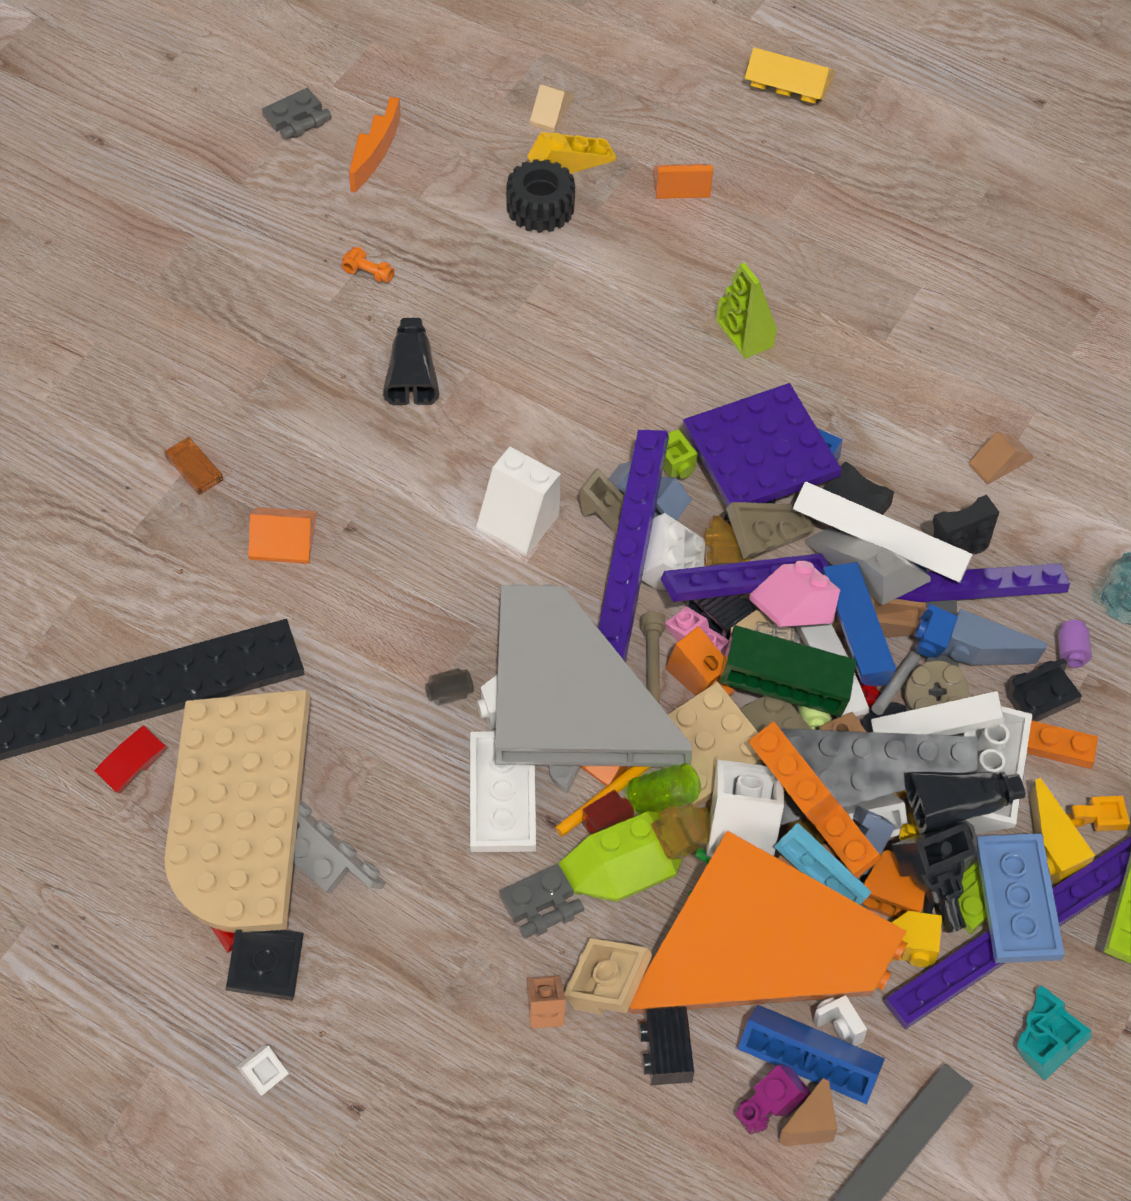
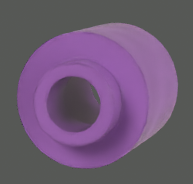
(1074, 643)

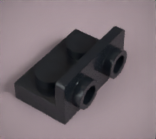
(1043, 690)

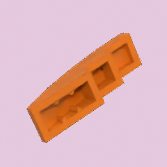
(372, 147)

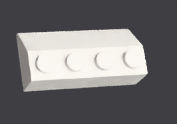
(1002, 750)

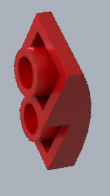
(129, 758)

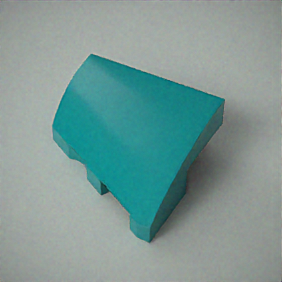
(1050, 1034)

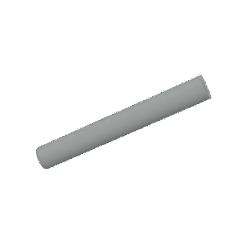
(896, 682)

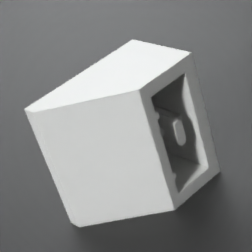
(671, 548)

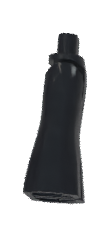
(411, 366)
(954, 797)

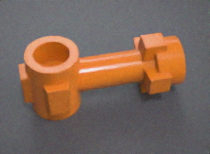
(357, 260)

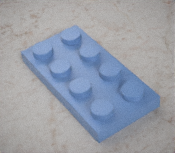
(1019, 898)

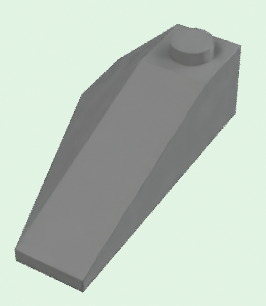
(883, 570)

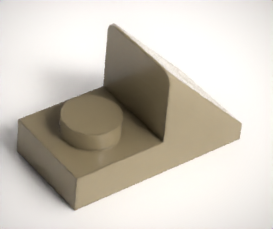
(602, 497)

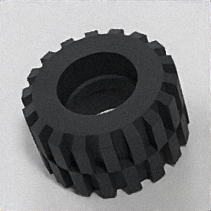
(540, 195)

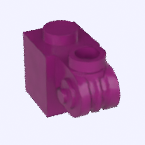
(776, 1094)

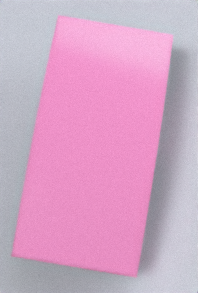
(688, 620)

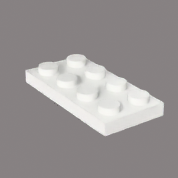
(500, 800)

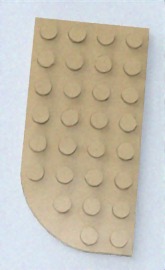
(237, 809)

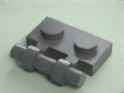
(296, 114)
(536, 894)

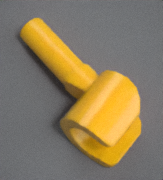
(910, 829)

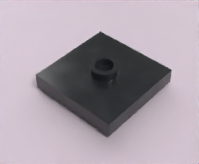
(265, 963)

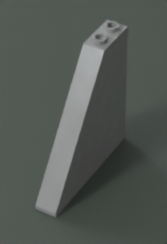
(570, 692)

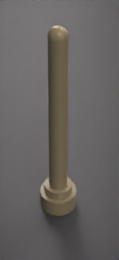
(653, 625)

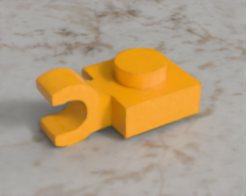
(1105, 812)

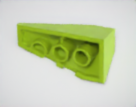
(746, 314)

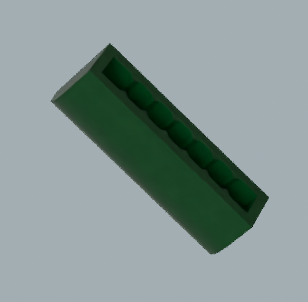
(788, 671)

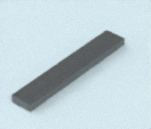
(907, 1138)

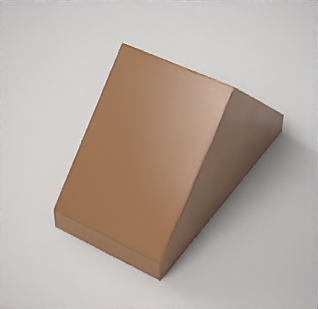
(999, 457)
(813, 1120)

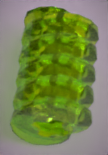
(664, 789)

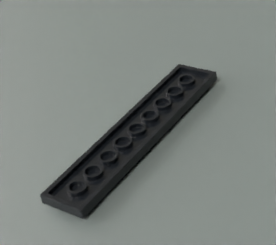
(147, 688)

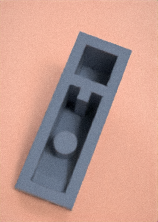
(989, 643)

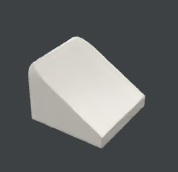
(262, 1069)

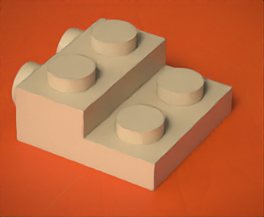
(607, 976)

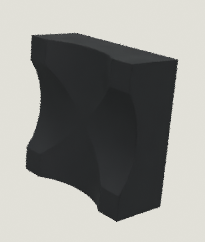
(860, 490)
(968, 528)

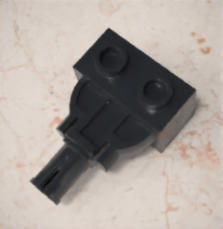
(938, 867)

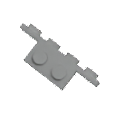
(327, 858)

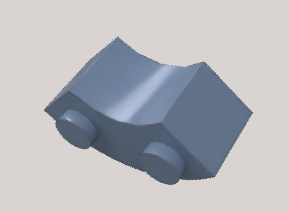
(671, 497)

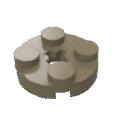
(935, 672)

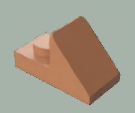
(546, 1001)

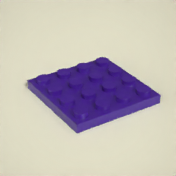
(761, 447)

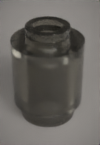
(449, 686)

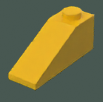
(1063, 843)

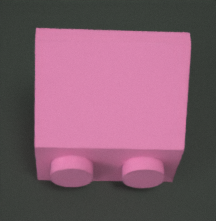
(797, 596)

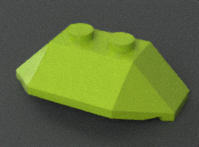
(619, 861)

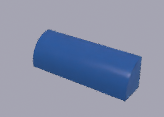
(861, 625)
(811, 1053)

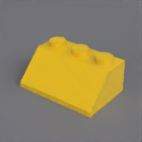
(788, 75)

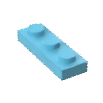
(820, 864)

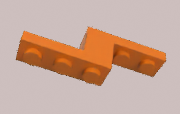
(815, 799)

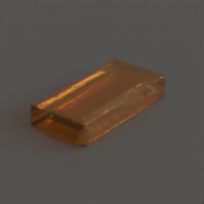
(193, 465)

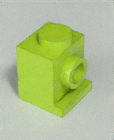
(680, 456)

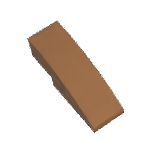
(895, 617)

